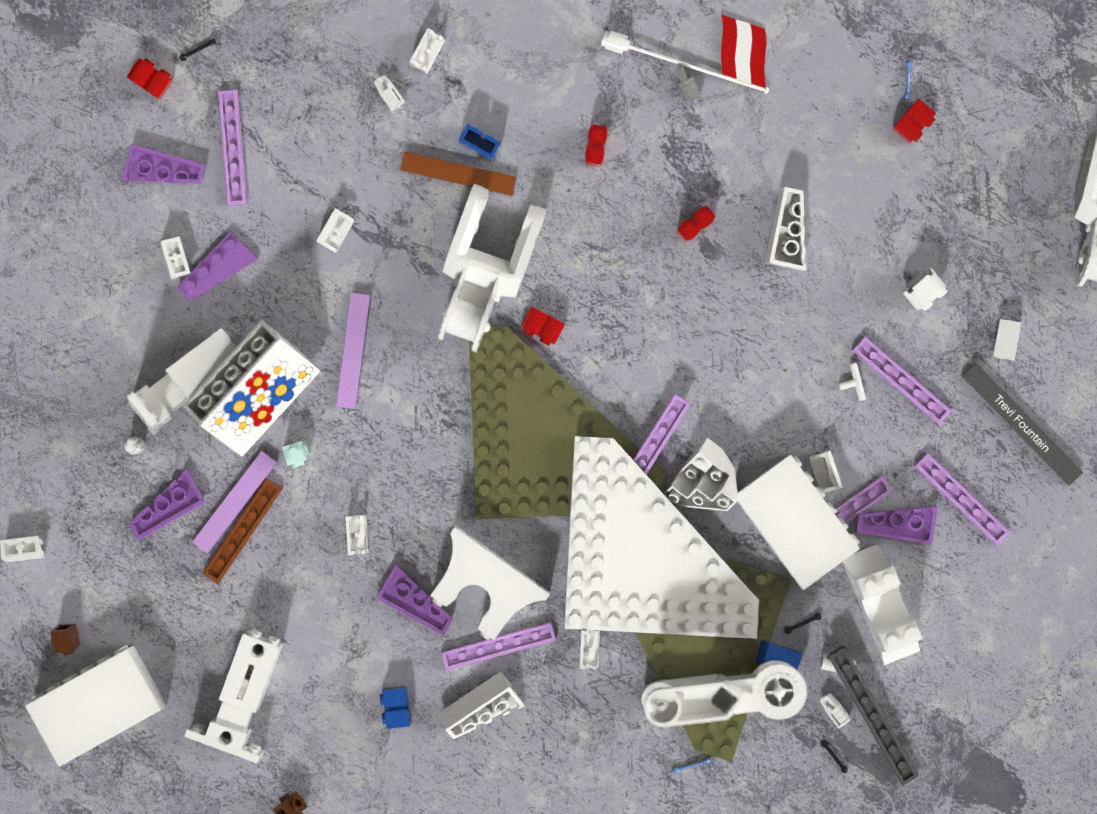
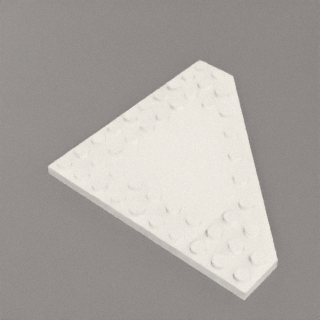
(640, 560)

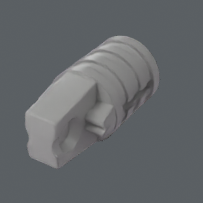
(687, 84)

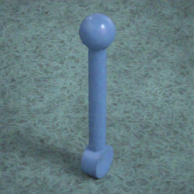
(909, 64)
(675, 770)

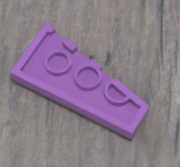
(413, 601)

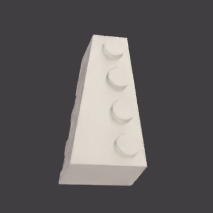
(787, 233)

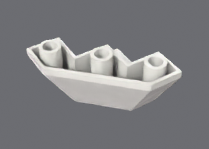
(705, 480)

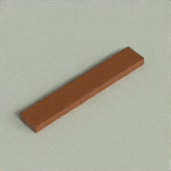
(457, 173)
(242, 530)

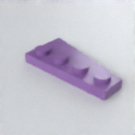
(159, 167)
(222, 262)
(176, 501)
(905, 524)

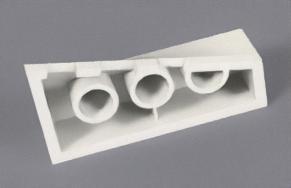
(480, 706)

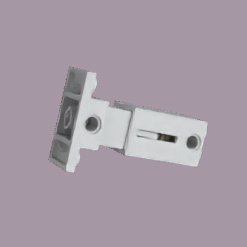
(181, 381)
(241, 697)

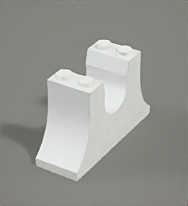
(478, 565)
(882, 605)

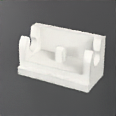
(427, 51)
(335, 230)
(174, 258)
(1007, 340)
(825, 471)
(357, 534)
(21, 549)
(589, 649)

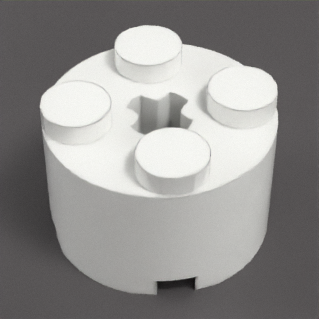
(924, 289)

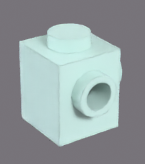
(295, 453)

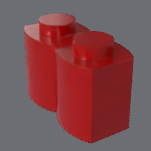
(149, 78)
(914, 120)
(595, 150)
(691, 227)
(542, 325)

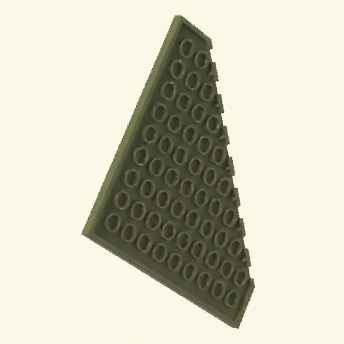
(527, 431)
(702, 655)

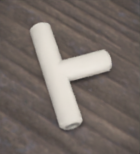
(855, 382)

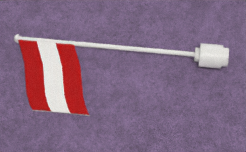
(740, 54)

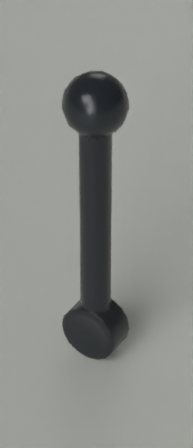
(183, 57)
(788, 629)
(824, 744)

